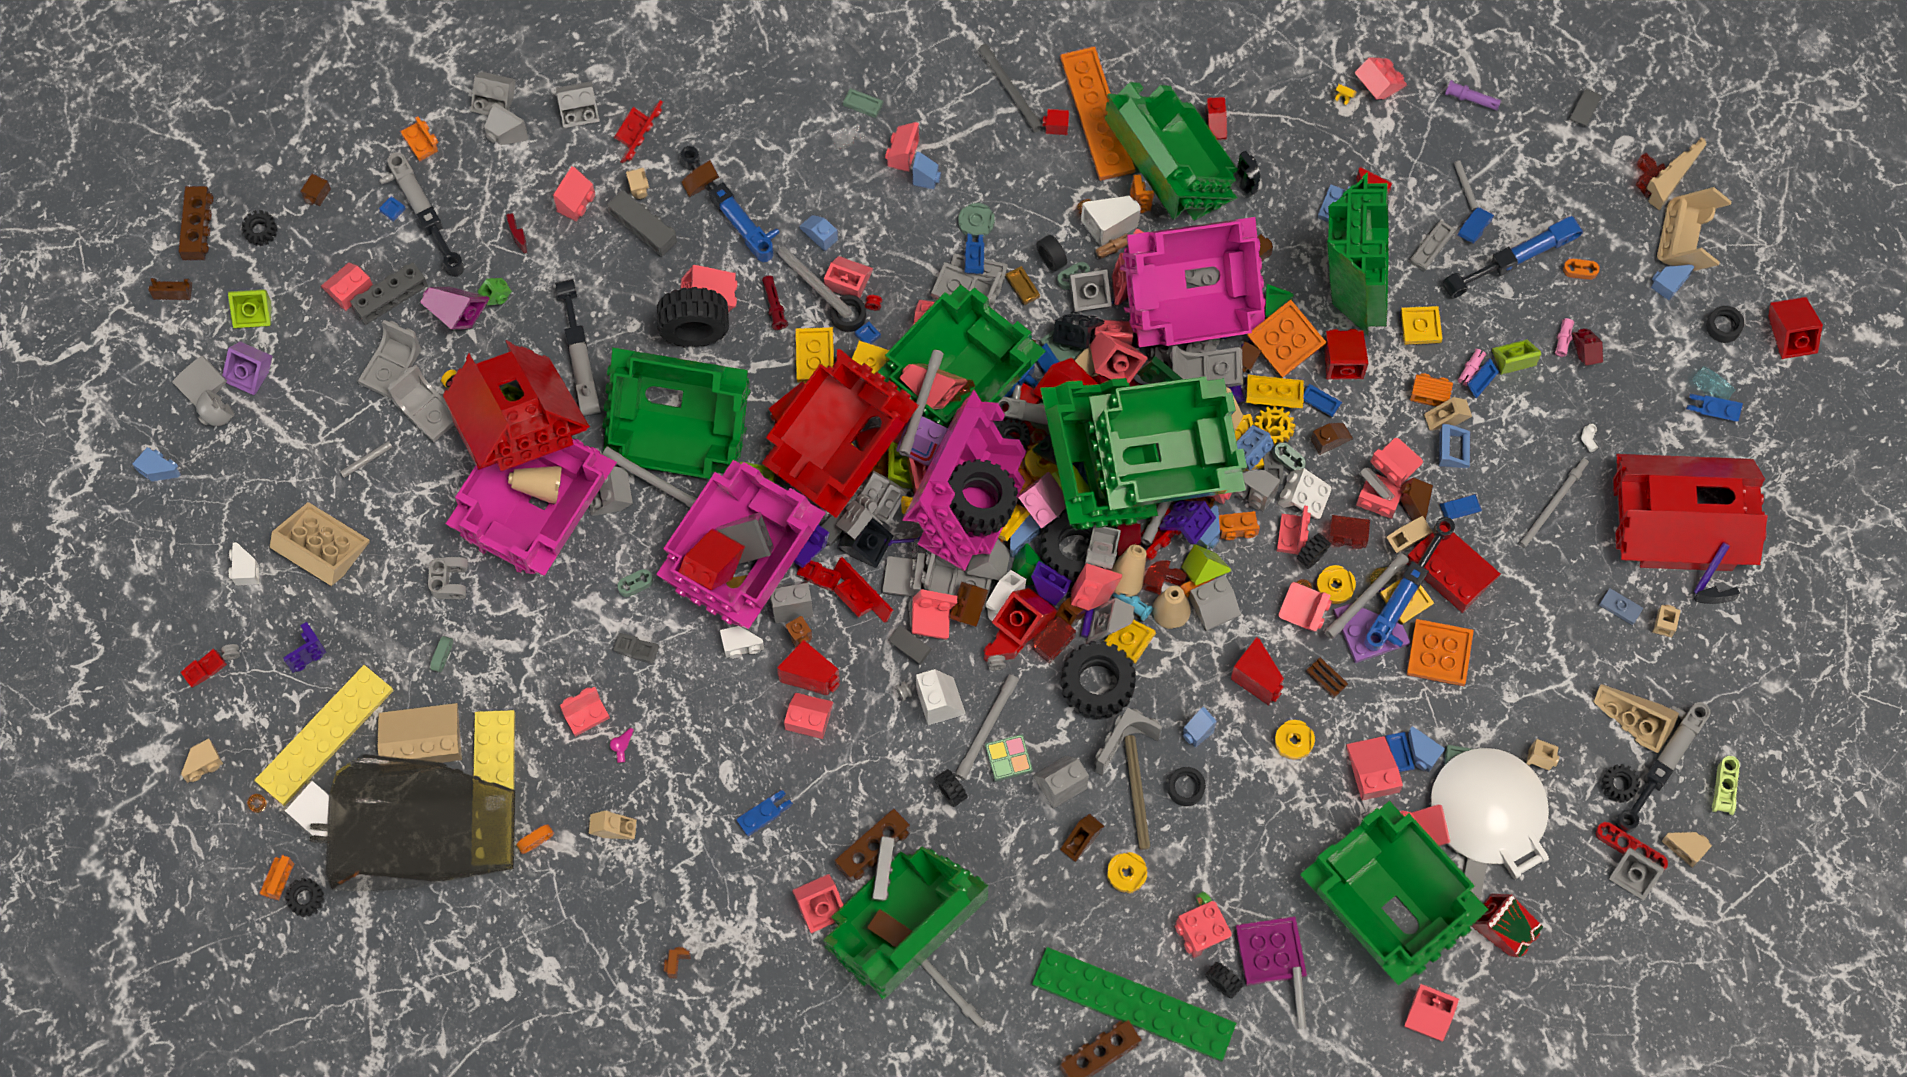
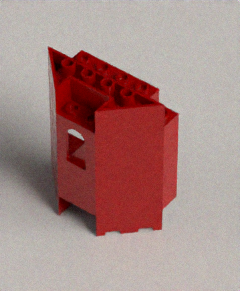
(823, 420)
(512, 430)
(1670, 529)

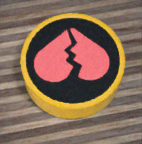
(447, 378)

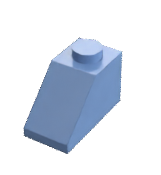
(925, 172)
(820, 231)
(1671, 279)
(1024, 534)
(1211, 536)
(1199, 727)
(1423, 750)

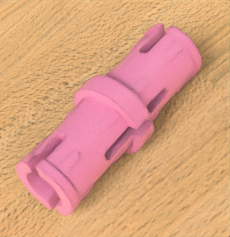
(1564, 337)
(1471, 366)

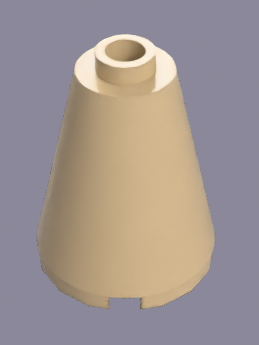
(537, 482)
(1132, 567)
(1171, 608)

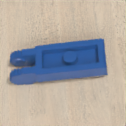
(974, 255)
(1717, 407)
(763, 813)

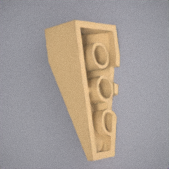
(1642, 718)

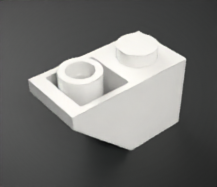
(244, 567)
(1003, 589)
(739, 642)

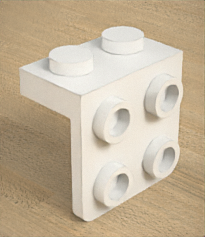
(1305, 489)

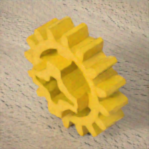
(1274, 418)

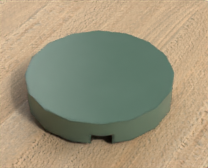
(976, 220)

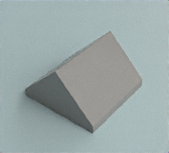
(1090, 290)
(990, 565)
(1636, 873)

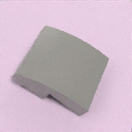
(199, 378)
(885, 494)

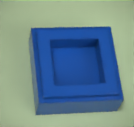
(392, 208)
(867, 333)

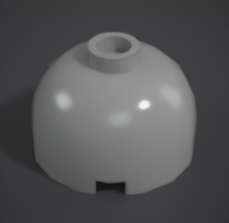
(213, 410)

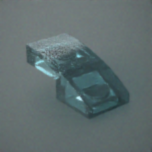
(1711, 382)

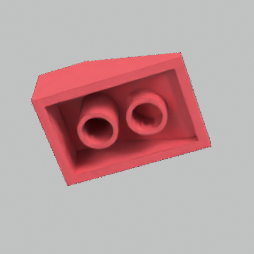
(1374, 768)

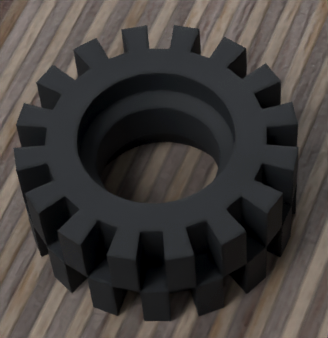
(258, 218)
(1017, 427)
(1313, 550)
(950, 788)
(1612, 791)
(313, 905)
(1224, 979)

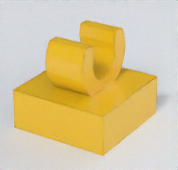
(1345, 91)

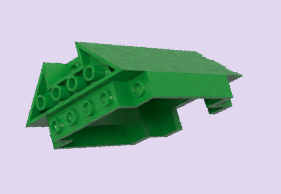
(1172, 149)
(1360, 253)
(974, 345)
(1067, 420)
(1193, 438)
(686, 439)
(1390, 859)
(924, 895)

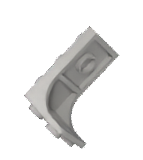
(952, 276)
(394, 355)
(1212, 364)
(421, 403)
(946, 578)
(1130, 723)

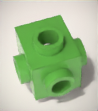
(496, 290)

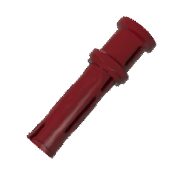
(776, 310)

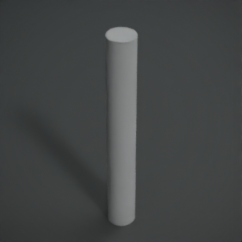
(1466, 186)
(366, 459)
(1299, 998)

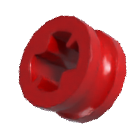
(873, 302)

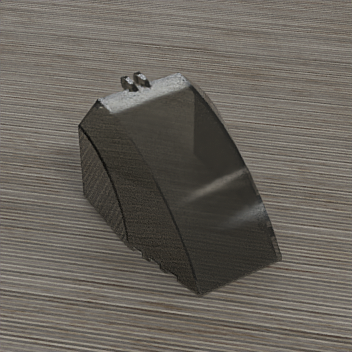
(413, 825)

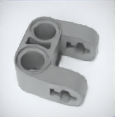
(448, 591)

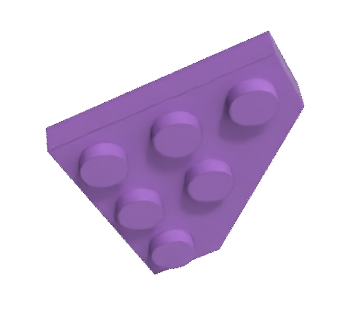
(1357, 629)

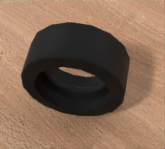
(1051, 253)
(853, 325)
(1719, 335)
(1186, 771)

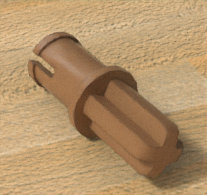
(1112, 246)

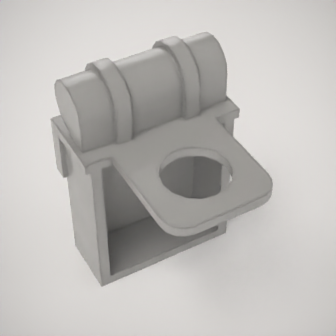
(858, 516)
(1103, 547)

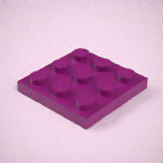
(1270, 950)

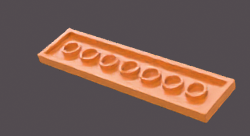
(1090, 98)

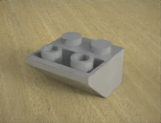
(491, 89)
(577, 104)
(1260, 489)
(613, 494)

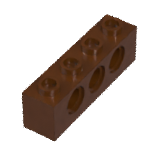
(194, 197)
(845, 862)
(1124, 1031)

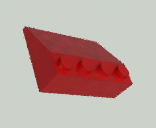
(1455, 570)

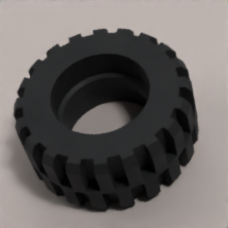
(692, 317)
(993, 480)
(1050, 552)
(1103, 656)

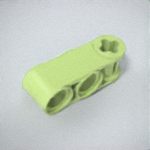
(1725, 799)

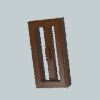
(1324, 685)

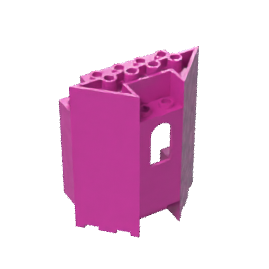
(1171, 313)
(967, 438)
(729, 498)
(518, 531)

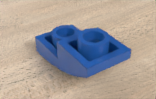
(1475, 225)

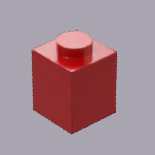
(1056, 122)

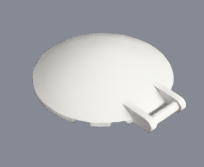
(1493, 808)

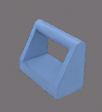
(1444, 447)

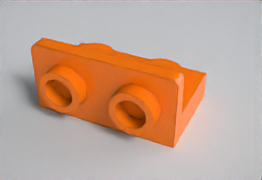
(420, 140)
(1139, 193)
(1238, 525)
(277, 877)

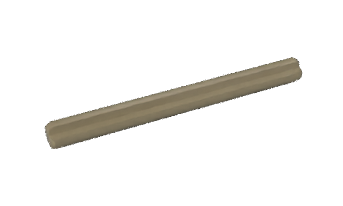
(1137, 792)

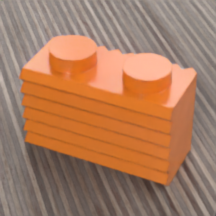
(1430, 390)

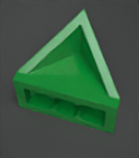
(1275, 299)
(1025, 563)

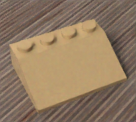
(318, 543)
(421, 734)

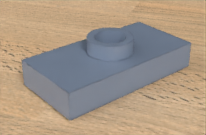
(1621, 606)

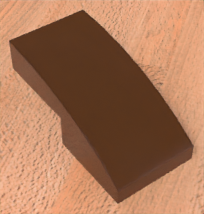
(701, 176)

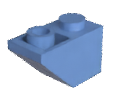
(155, 467)

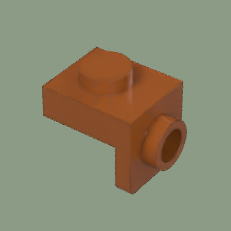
(799, 631)
(671, 964)

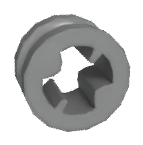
(230, 652)
(996, 662)
(903, 691)

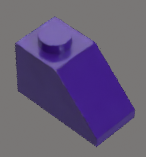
(1049, 583)

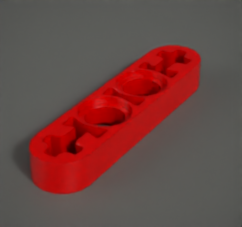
(1632, 842)

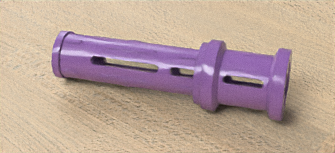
(1464, 92)

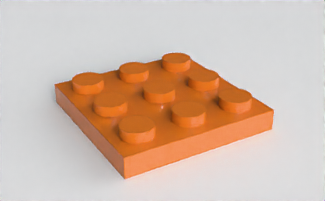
(1286, 338)
(1440, 652)

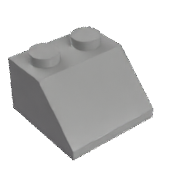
(1215, 602)

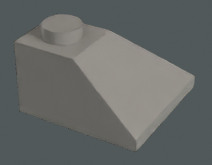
(504, 126)
(1110, 618)

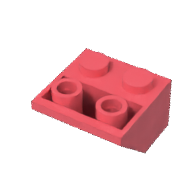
(1380, 77)
(847, 277)
(1431, 1012)

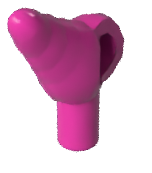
(620, 744)

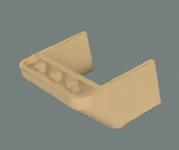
(1683, 227)

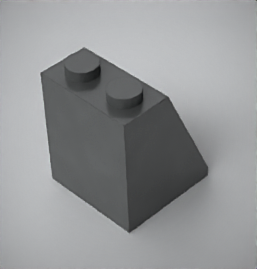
(751, 533)

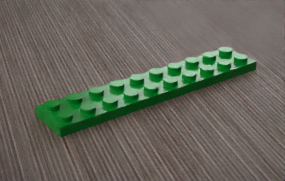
(1134, 1002)

